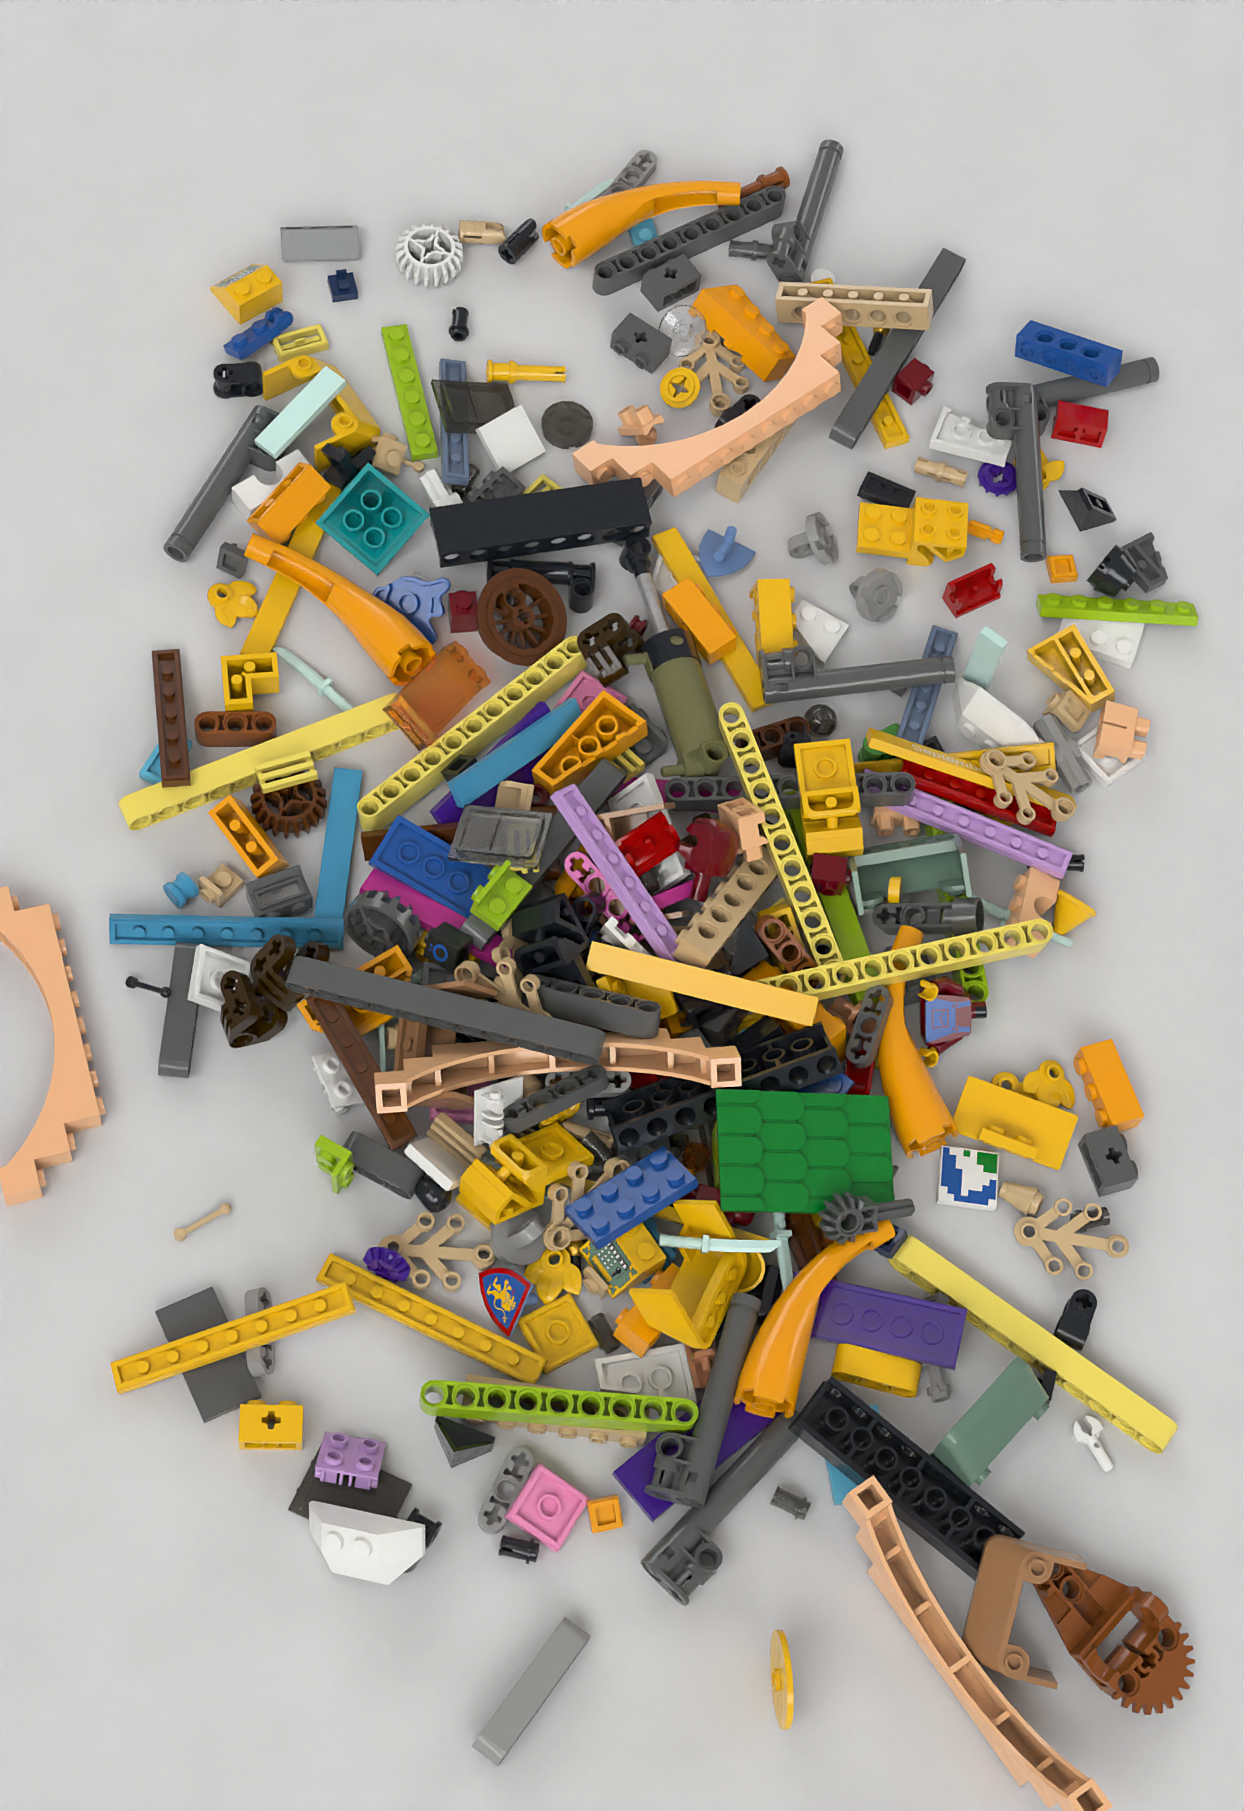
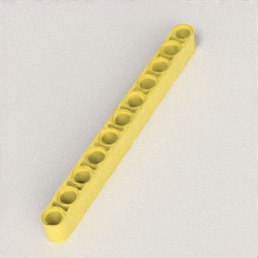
(471, 735)
(238, 770)
(780, 831)
(914, 965)
(1036, 1345)

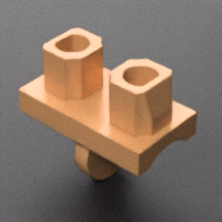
(639, 423)
(885, 819)

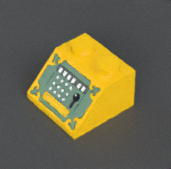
(249, 292)
(625, 1259)

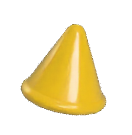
(1070, 913)

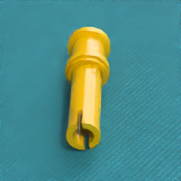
(512, 372)

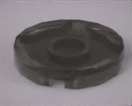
(567, 424)

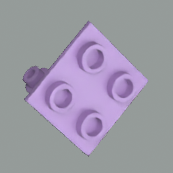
(350, 1457)

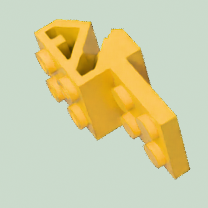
(914, 532)
(828, 798)
(526, 1170)

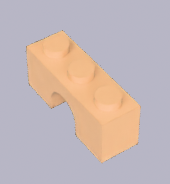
(1033, 894)

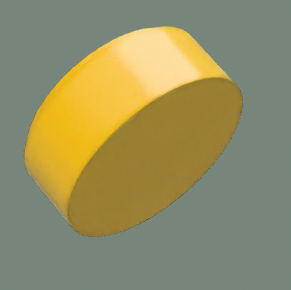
(895, 890)

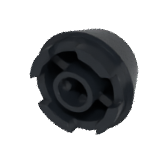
(1114, 572)

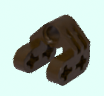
(610, 646)
(268, 967)
(250, 1023)

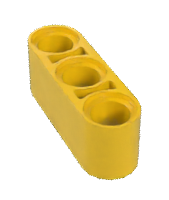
(876, 1370)

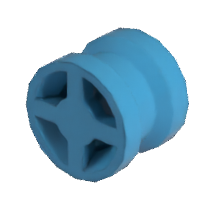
(181, 889)

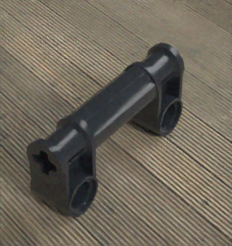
(577, 577)

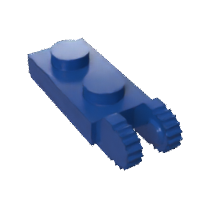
(259, 333)

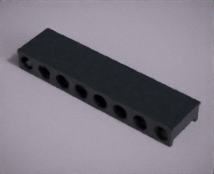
(540, 519)
(681, 1104)
(920, 1495)

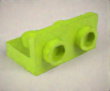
(500, 896)
(335, 1161)

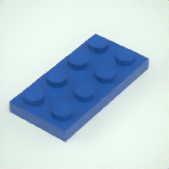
(423, 864)
(631, 1197)

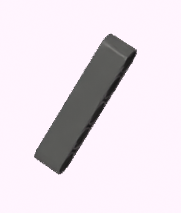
(598, 1007)
(179, 1017)

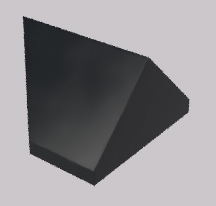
(1087, 508)
(748, 950)
(461, 1442)

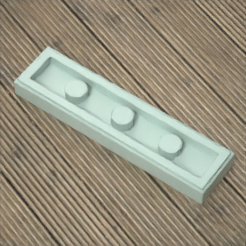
(300, 412)
(985, 658)

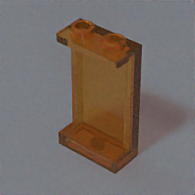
(436, 695)

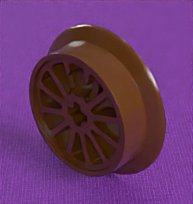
(518, 584)

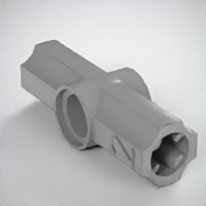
(1066, 754)

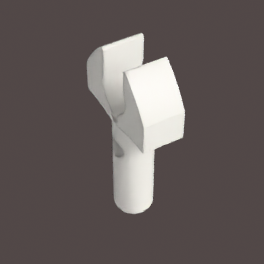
(1092, 1441)

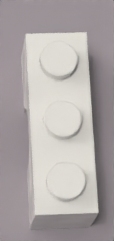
(251, 492)

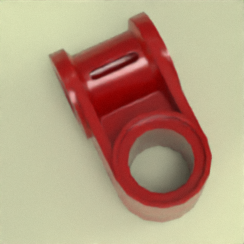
(861, 1076)

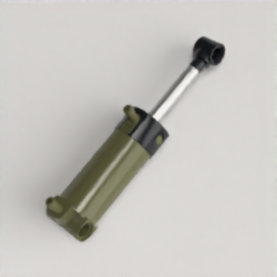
(676, 678)

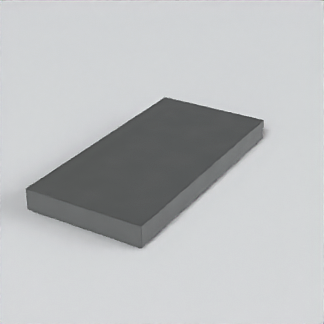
(218, 1385)

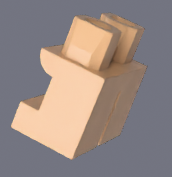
(1117, 731)
(744, 820)

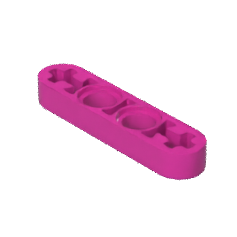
(608, 893)

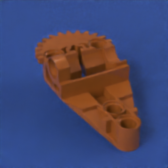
(1089, 1615)

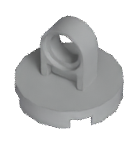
(814, 541)
(876, 594)
(518, 1239)

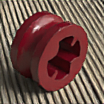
(638, 625)

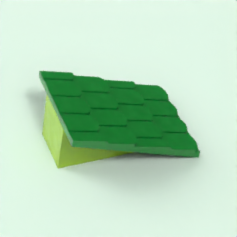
(799, 1149)

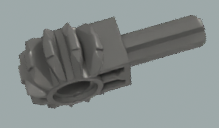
(861, 1215)

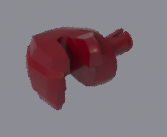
(711, 856)

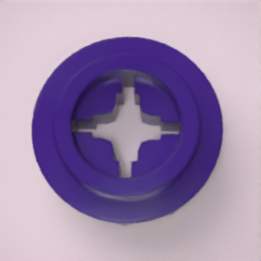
(989, 471)
(387, 1263)

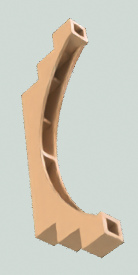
(689, 460)
(478, 1062)
(71, 1094)
(1010, 1736)

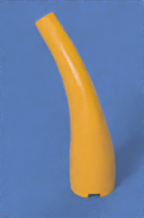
(598, 222)
(380, 629)
(914, 1101)
(779, 1351)

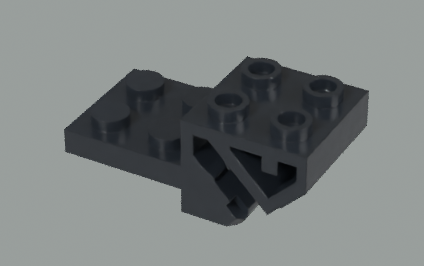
(552, 940)

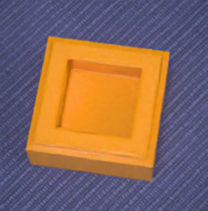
(1061, 568)
(604, 1513)

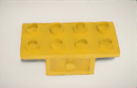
(1014, 1123)

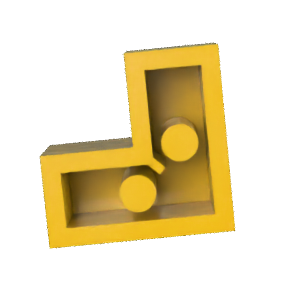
(248, 676)

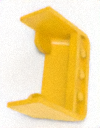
(352, 422)
(703, 1285)

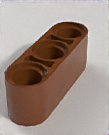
(223, 721)
(780, 939)

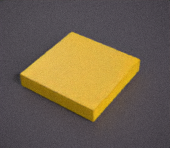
(558, 1332)

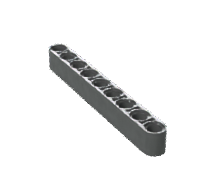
(689, 239)
(721, 785)
(597, 791)

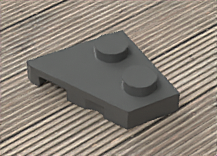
(1150, 570)

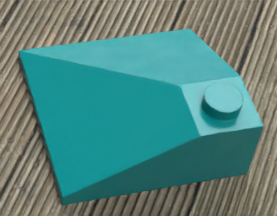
(372, 519)

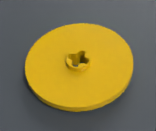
(781, 1679)

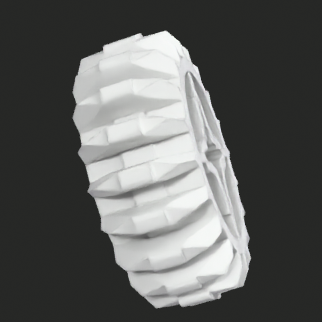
(429, 254)

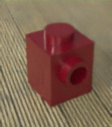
(913, 381)
(462, 611)
(829, 874)

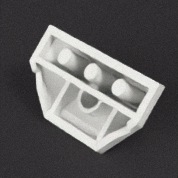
(987, 719)
(365, 1542)

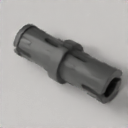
(750, 249)

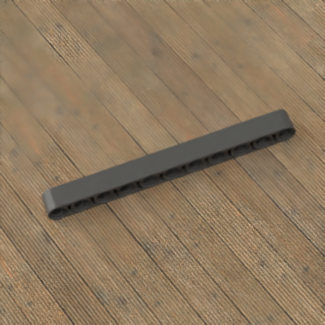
(892, 356)
(446, 1010)

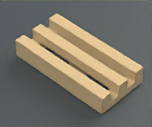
(455, 1140)

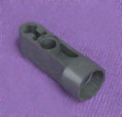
(959, 917)

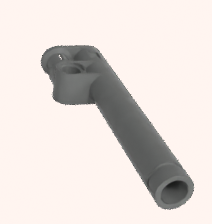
(795, 239)
(1074, 389)
(1017, 409)
(218, 486)
(791, 682)
(688, 1473)
(678, 1552)

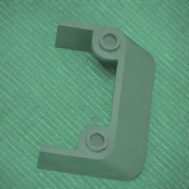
(921, 863)
(992, 1423)

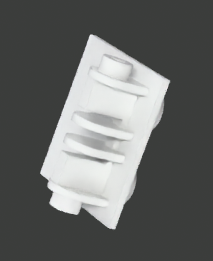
(336, 1082)
(489, 1109)

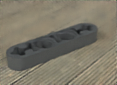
(584, 1083)

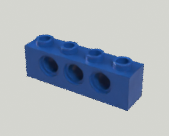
(1068, 353)

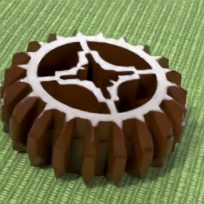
(296, 814)

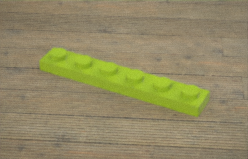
(409, 392)
(1117, 610)

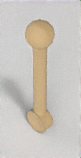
(418, 466)
(180, 1234)

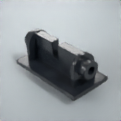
(786, 755)

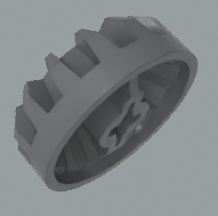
(381, 923)

